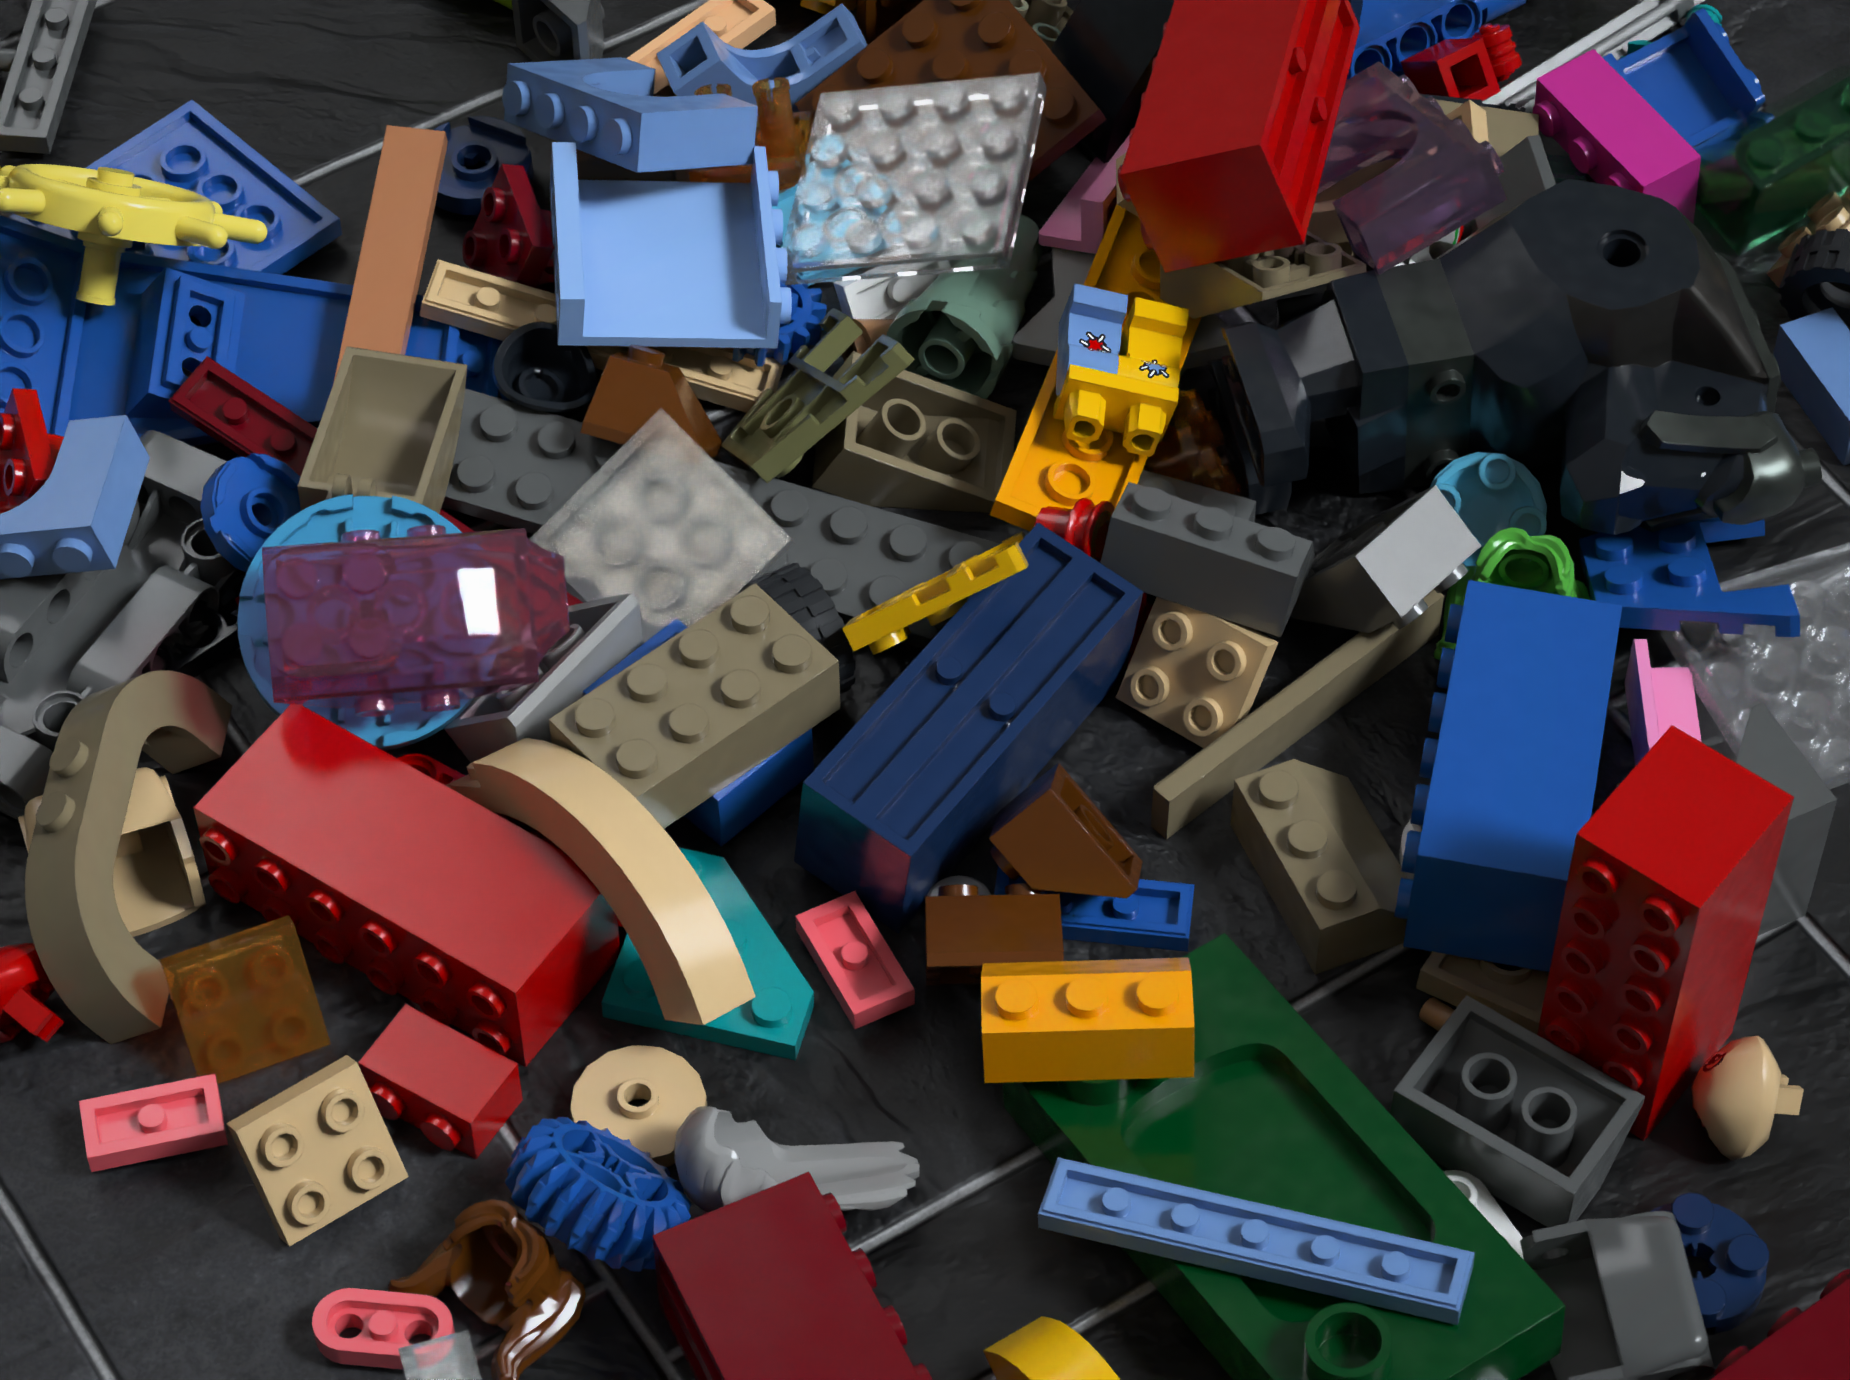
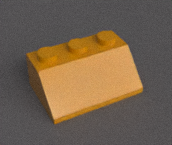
(1087, 1020)

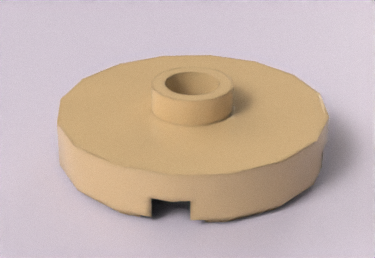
(635, 1074)

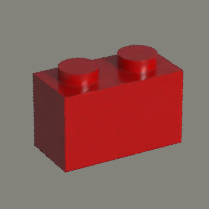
(441, 1082)

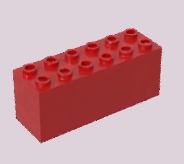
(1236, 126)
(408, 882)
(1663, 919)

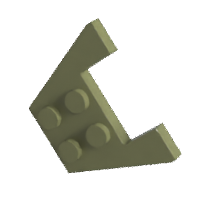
(810, 402)

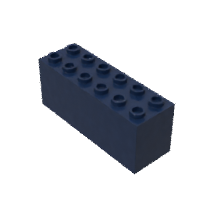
(966, 728)

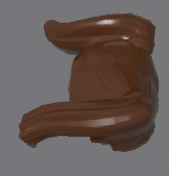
(507, 1278)

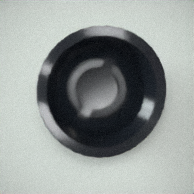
(541, 373)

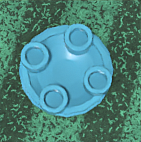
(1493, 495)

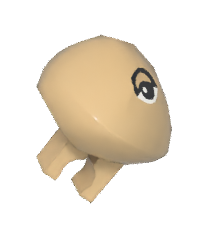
(1740, 1094)

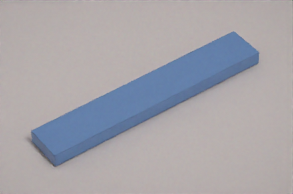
(1257, 1240)

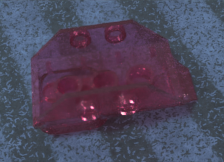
(410, 617)

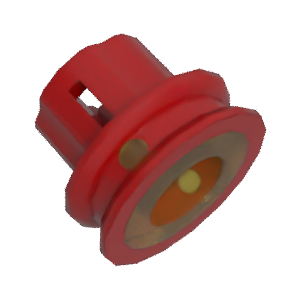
(1082, 526)

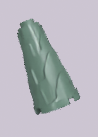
(968, 319)

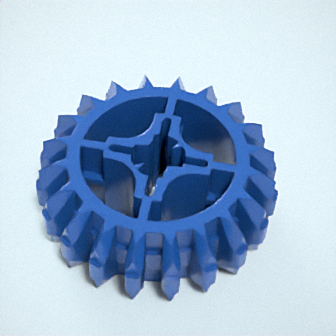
(595, 1192)

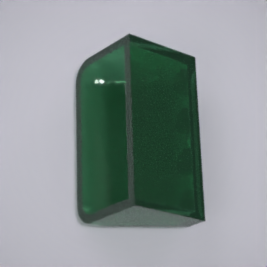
(1777, 162)

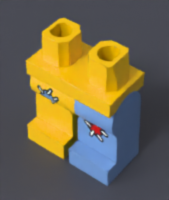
(1116, 375)

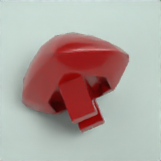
(23, 994)

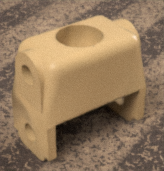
(154, 860)

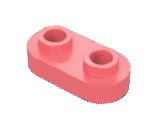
(386, 1324)

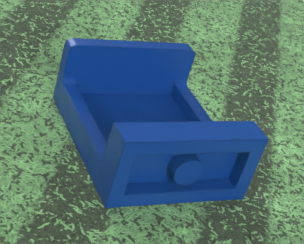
(1693, 79)

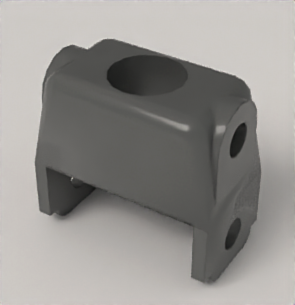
(1624, 1298)

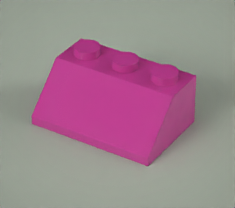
(1616, 132)

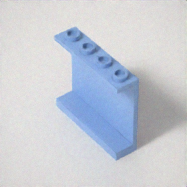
(667, 259)

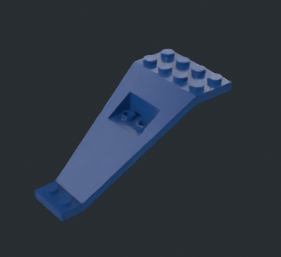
(130, 355)

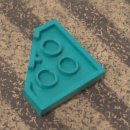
(766, 1024)

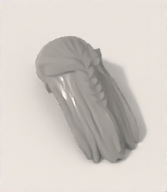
(732, 1160)

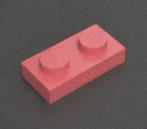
(855, 960)
(153, 1122)

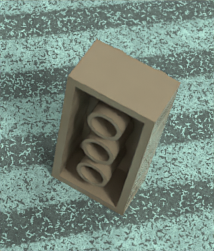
(704, 705)

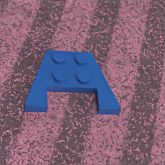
(1672, 579)

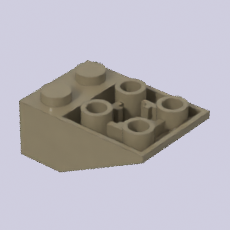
(1256, 277)

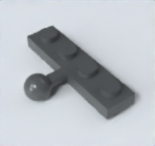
(41, 73)

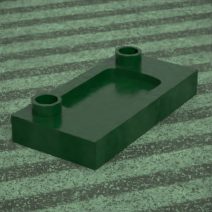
(1296, 1131)

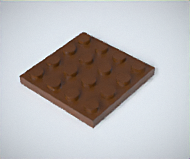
(971, 42)

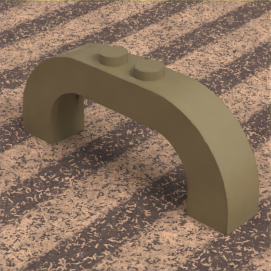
(77, 834)

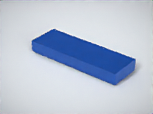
(1151, 917)

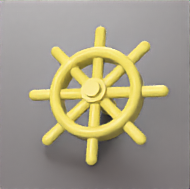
(114, 210)

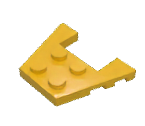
(936, 598)

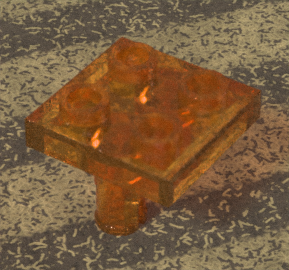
(777, 128)
(245, 1001)

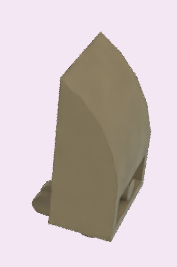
(387, 430)

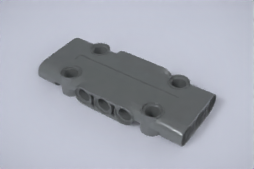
(104, 626)

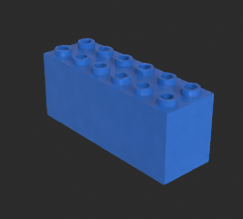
(1507, 773)

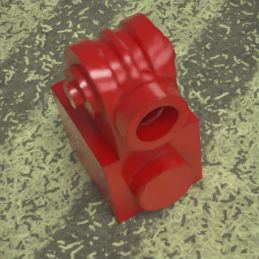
(1465, 66)

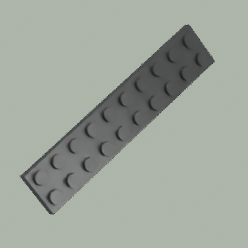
(527, 463)

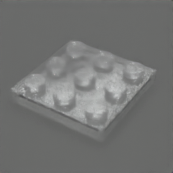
(664, 528)

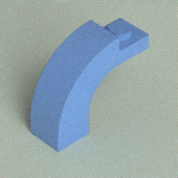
(804, 60)

